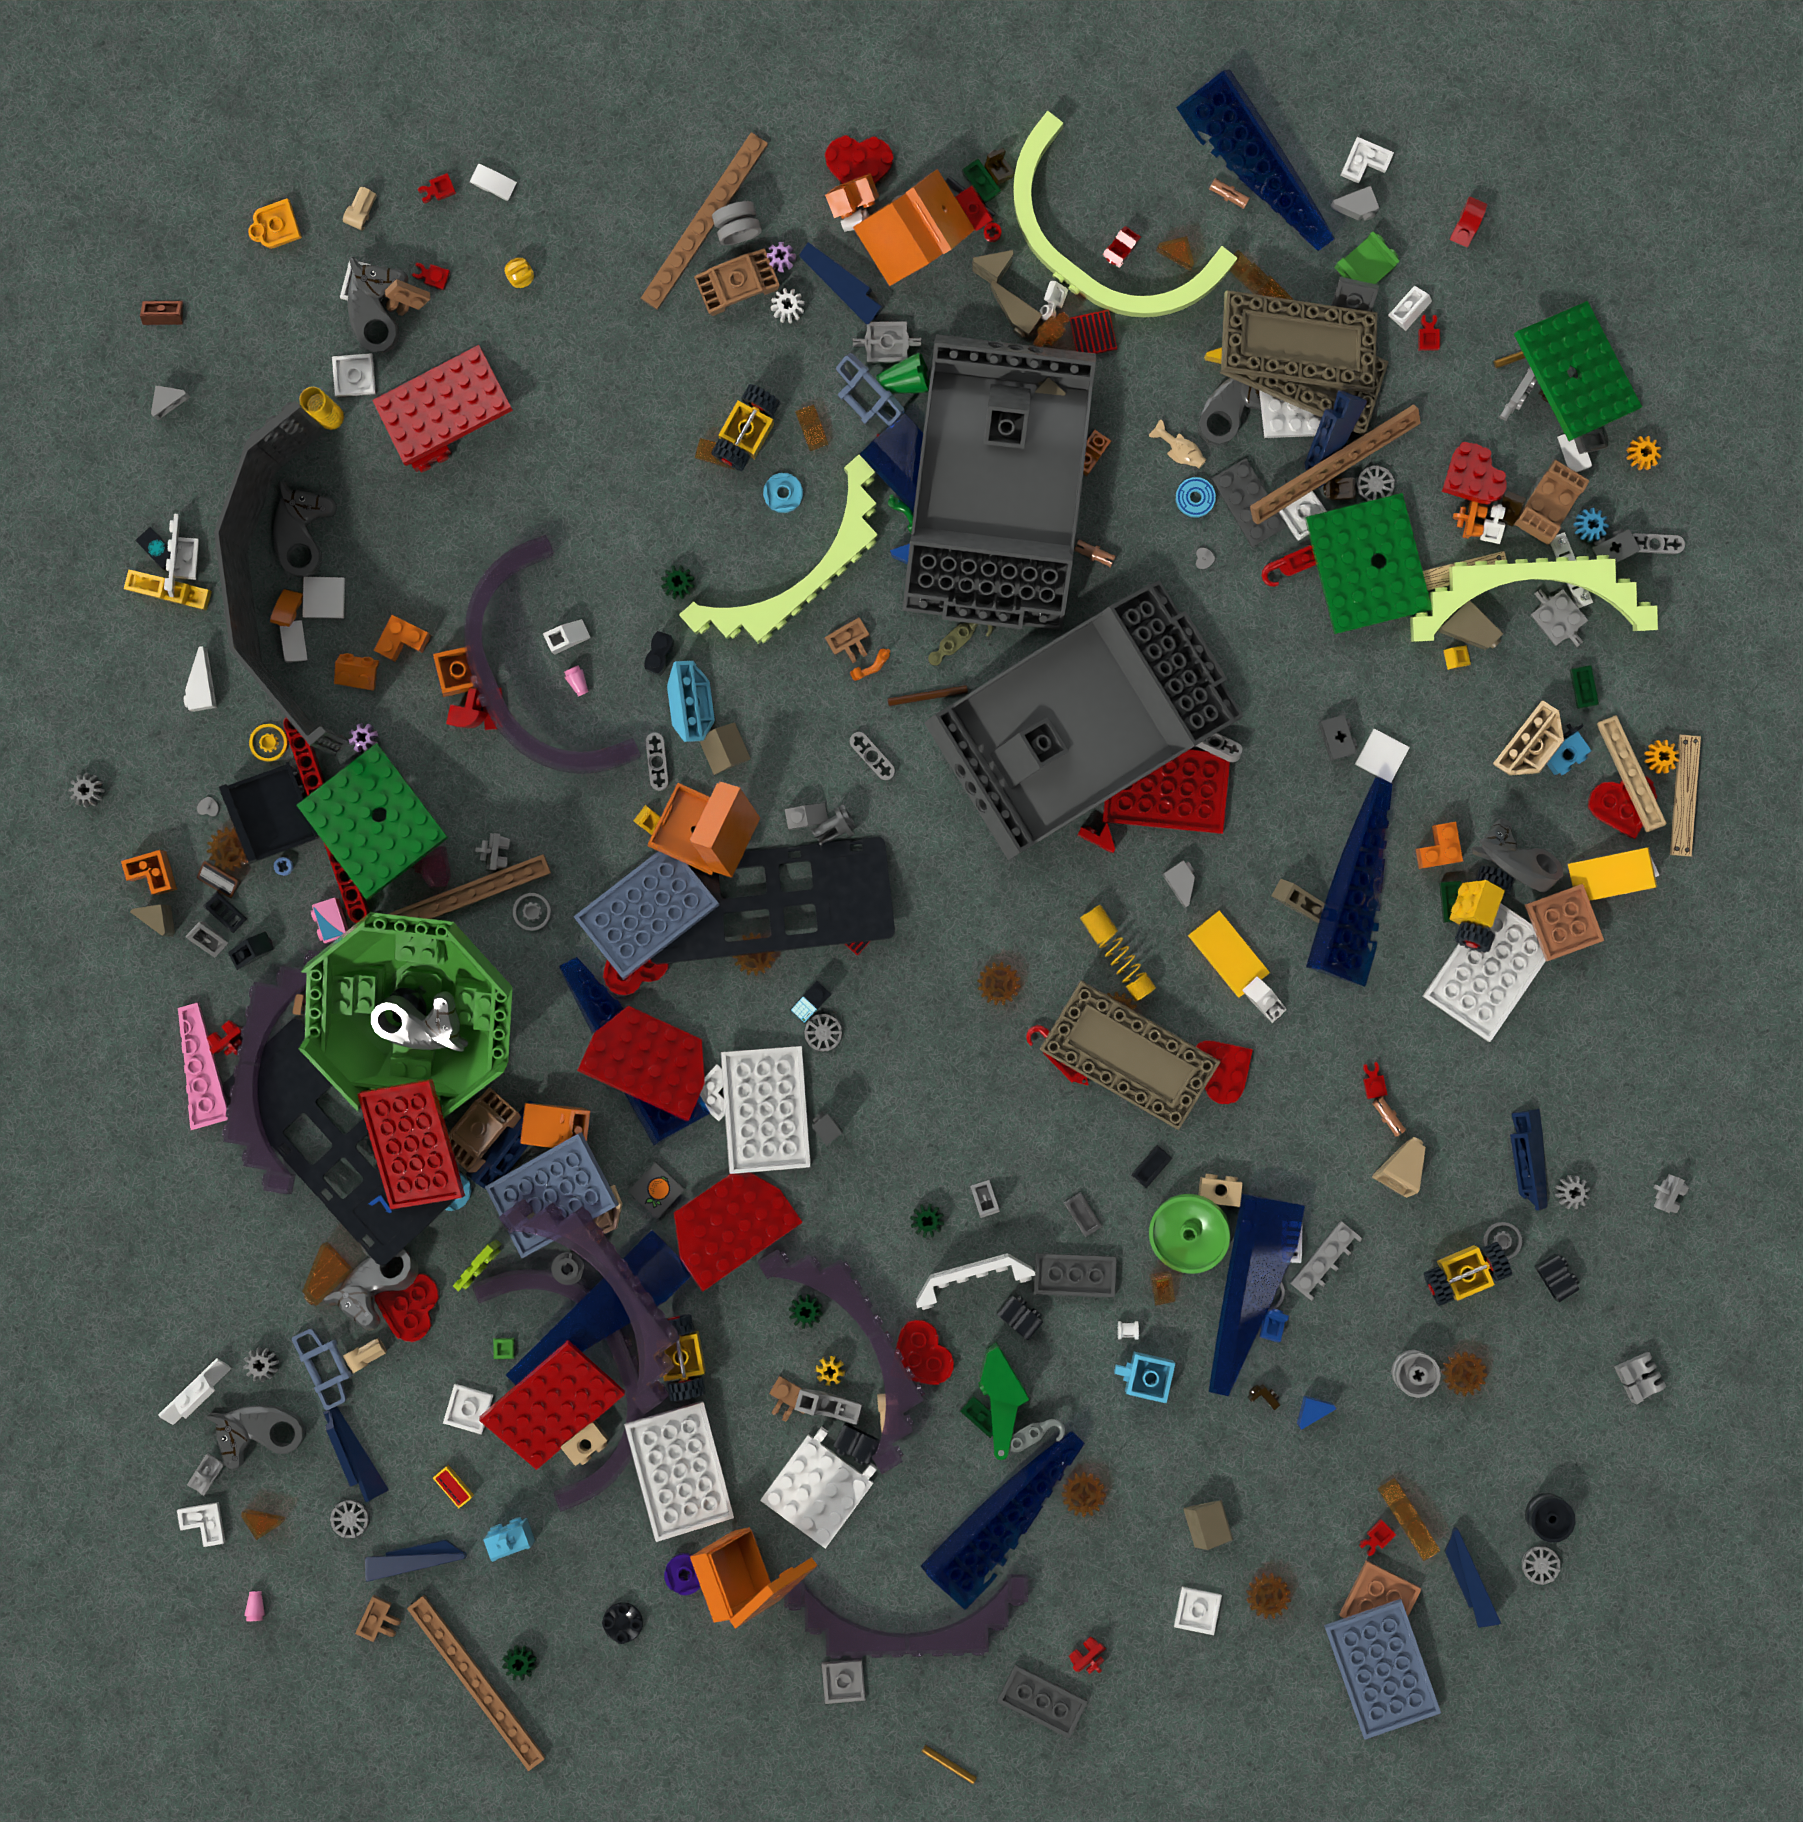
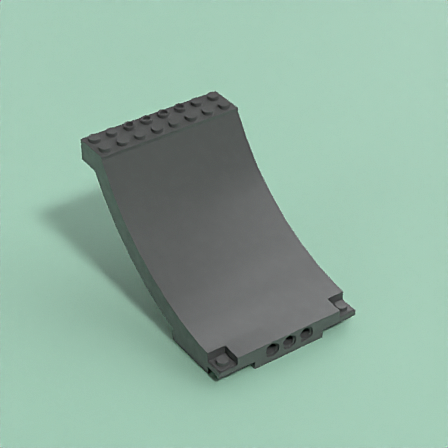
(999, 483)
(1084, 718)

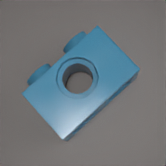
(1576, 746)

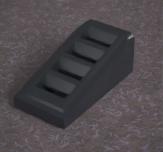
(217, 895)

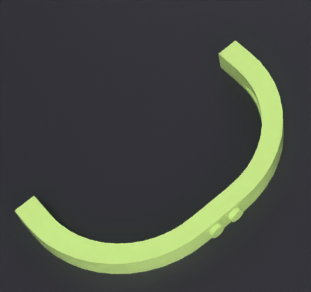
(1079, 281)

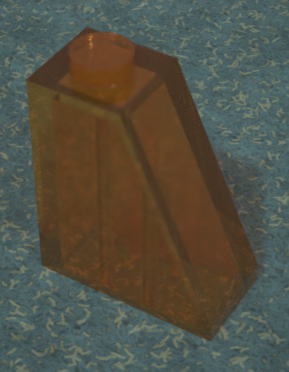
(325, 1275)

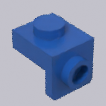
(1273, 1325)

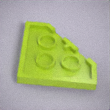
(478, 1265)

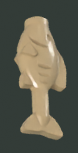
(1182, 450)

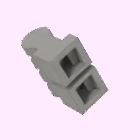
(1631, 1374)

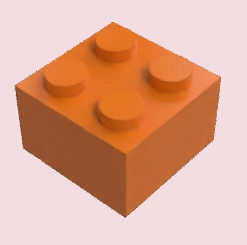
(453, 671)

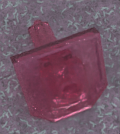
(434, 867)

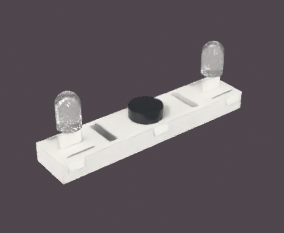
(1561, 545)

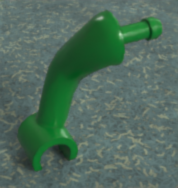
(898, 505)

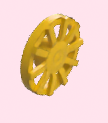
(268, 742)

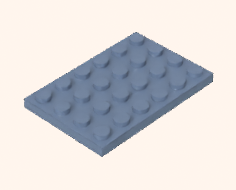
(646, 912)
(560, 1176)
(1382, 1669)

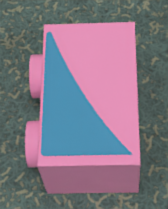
(329, 919)

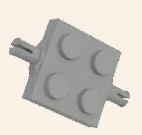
(886, 342)
(1520, 394)
(1558, 617)

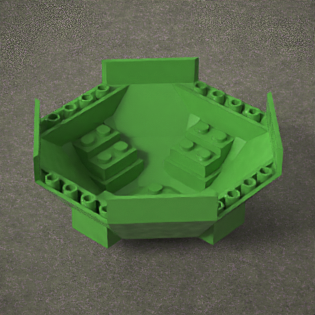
(395, 953)

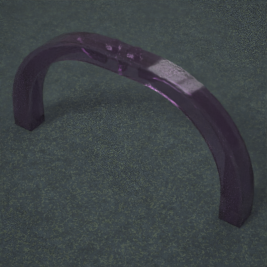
(490, 695)
(619, 1344)

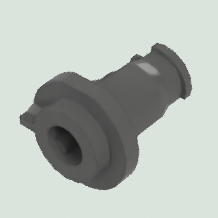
(841, 824)
(572, 1276)

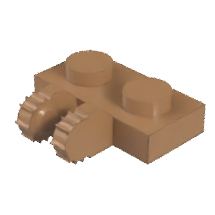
(406, 295)
(848, 636)
(787, 1393)
(373, 1619)

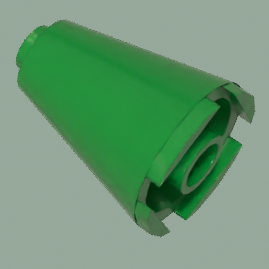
(906, 376)

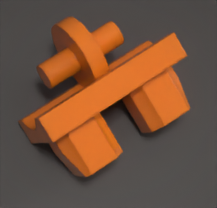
(1471, 528)

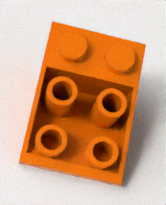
(552, 1124)

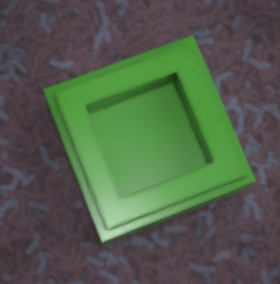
(504, 1348)

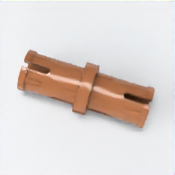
(1229, 193)
(1094, 553)
(1389, 1116)

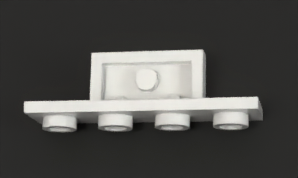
(183, 557)
(195, 1392)

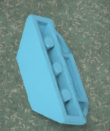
(690, 701)

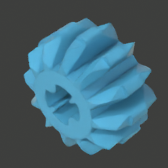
(1595, 532)

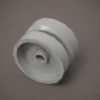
(736, 223)
(1404, 1370)

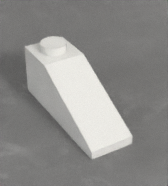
(200, 685)

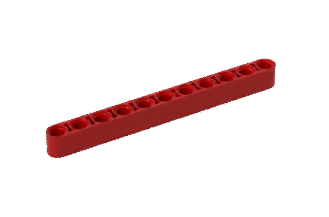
(306, 774)

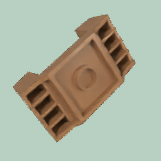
(736, 281)
(1551, 502)
(480, 1129)

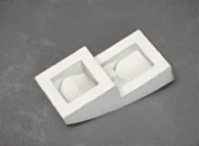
(493, 182)

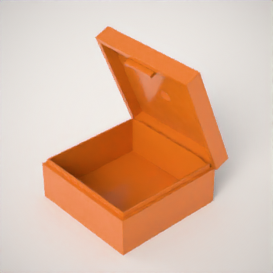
(914, 228)
(721, 832)
(737, 1579)

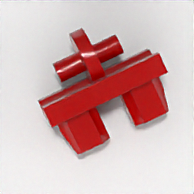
(218, 1044)
(1080, 1661)

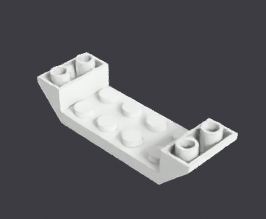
(999, 1263)

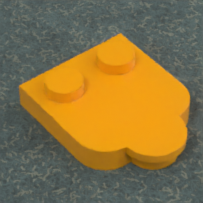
(275, 225)

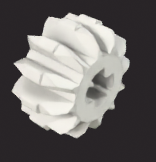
(796, 305)

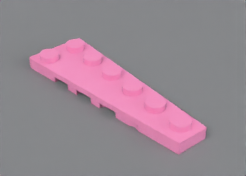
(204, 1085)

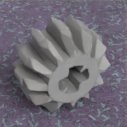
(88, 797)
(1574, 1200)
(263, 1357)

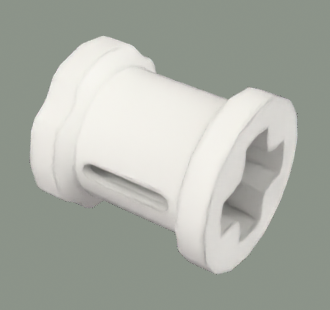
(1128, 1330)

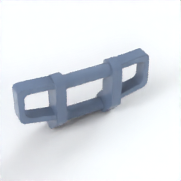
(853, 382)
(319, 1385)

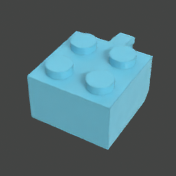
(1147, 1376)
(508, 1539)

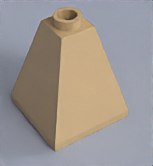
(1404, 1168)

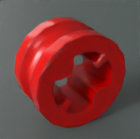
(996, 236)

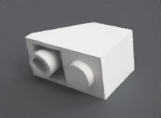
(566, 636)
(1264, 999)

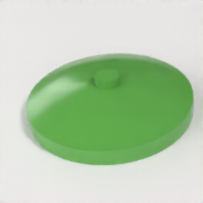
(1189, 1233)

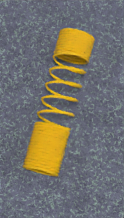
(323, 409)
(1102, 929)

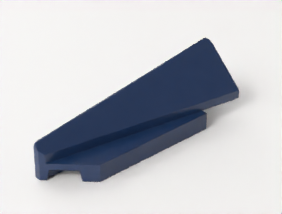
(843, 283)
(1335, 428)
(501, 1154)
(1529, 1157)
(353, 1457)
(411, 1559)
(1470, 1581)

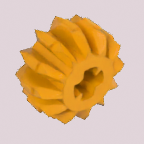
(1636, 455)
(1661, 765)

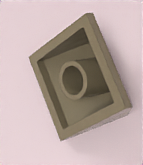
(992, 266)
(724, 748)
(157, 917)
(1208, 1525)

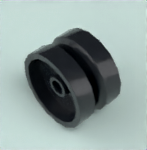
(1561, 1522)

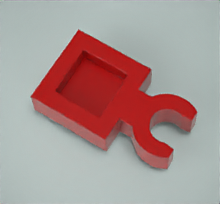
(440, 187)
(435, 275)
(1428, 337)
(1374, 1084)
(1379, 1535)

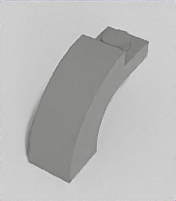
(827, 1404)

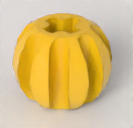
(519, 272)
(838, 1372)

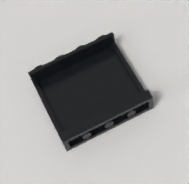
(267, 813)

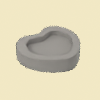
(1205, 558)
(208, 806)

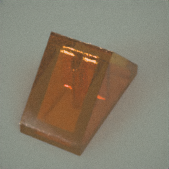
(1178, 251)
(1162, 1287)
(260, 1522)

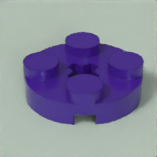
(677, 1583)

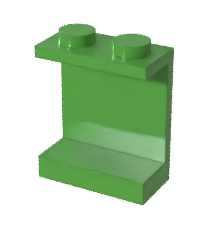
(1368, 261)

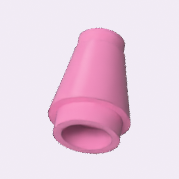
(576, 679)
(255, 1607)

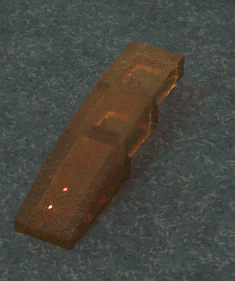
(1256, 279)
(1409, 1519)

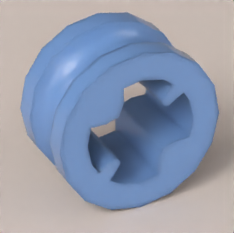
(289, 863)

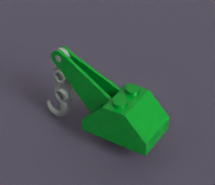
(1005, 1396)

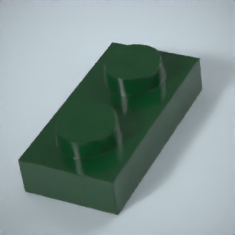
(981, 180)
(1584, 687)
(1448, 896)
(978, 1415)

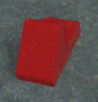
(1103, 841)

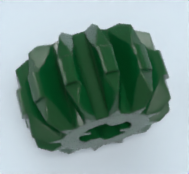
(671, 587)
(927, 1213)
(809, 1305)
(528, 1662)

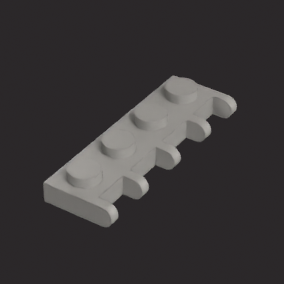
(1324, 1259)

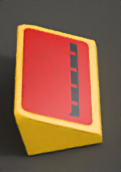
(453, 1486)

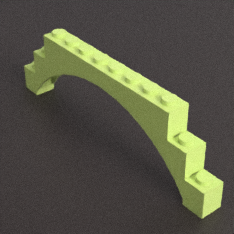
(1592, 575)
(770, 614)

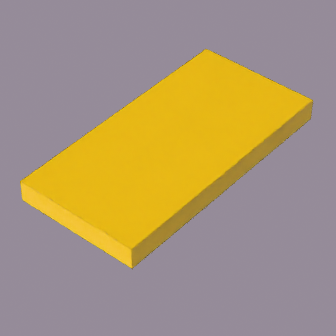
(1614, 874)
(1228, 953)

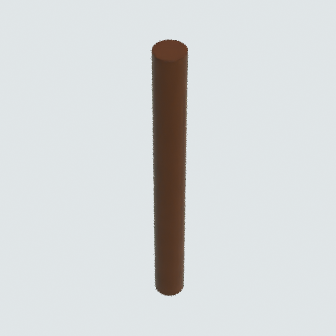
(927, 695)

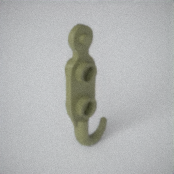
(955, 641)

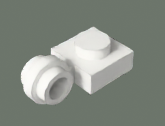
(1055, 297)
(1493, 528)

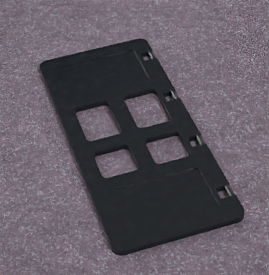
(847, 891)
(287, 1090)

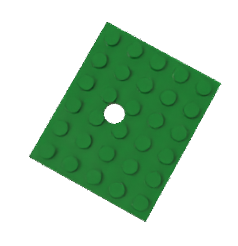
(1578, 341)
(1343, 551)
(367, 849)

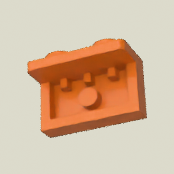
(356, 671)

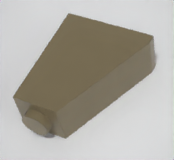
(1472, 627)

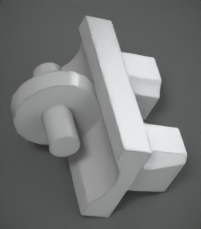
(493, 860)
(1668, 1193)
(205, 1474)

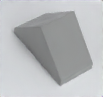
(166, 400)
(207, 938)
(985, 1198)

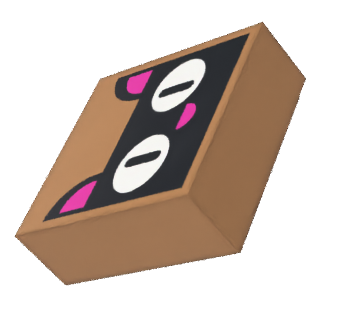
(299, 1004)

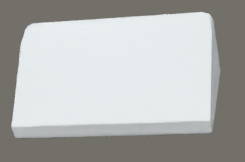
(1410, 307)
(1574, 460)
(293, 642)

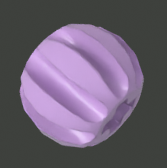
(784, 251)
(357, 737)

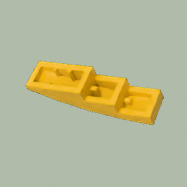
(154, 587)

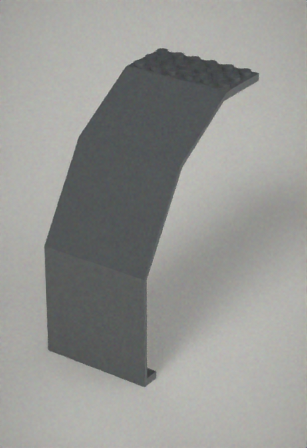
(261, 458)

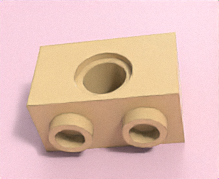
(1232, 1192)
(574, 1449)

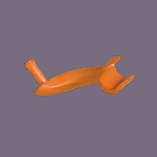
(881, 658)

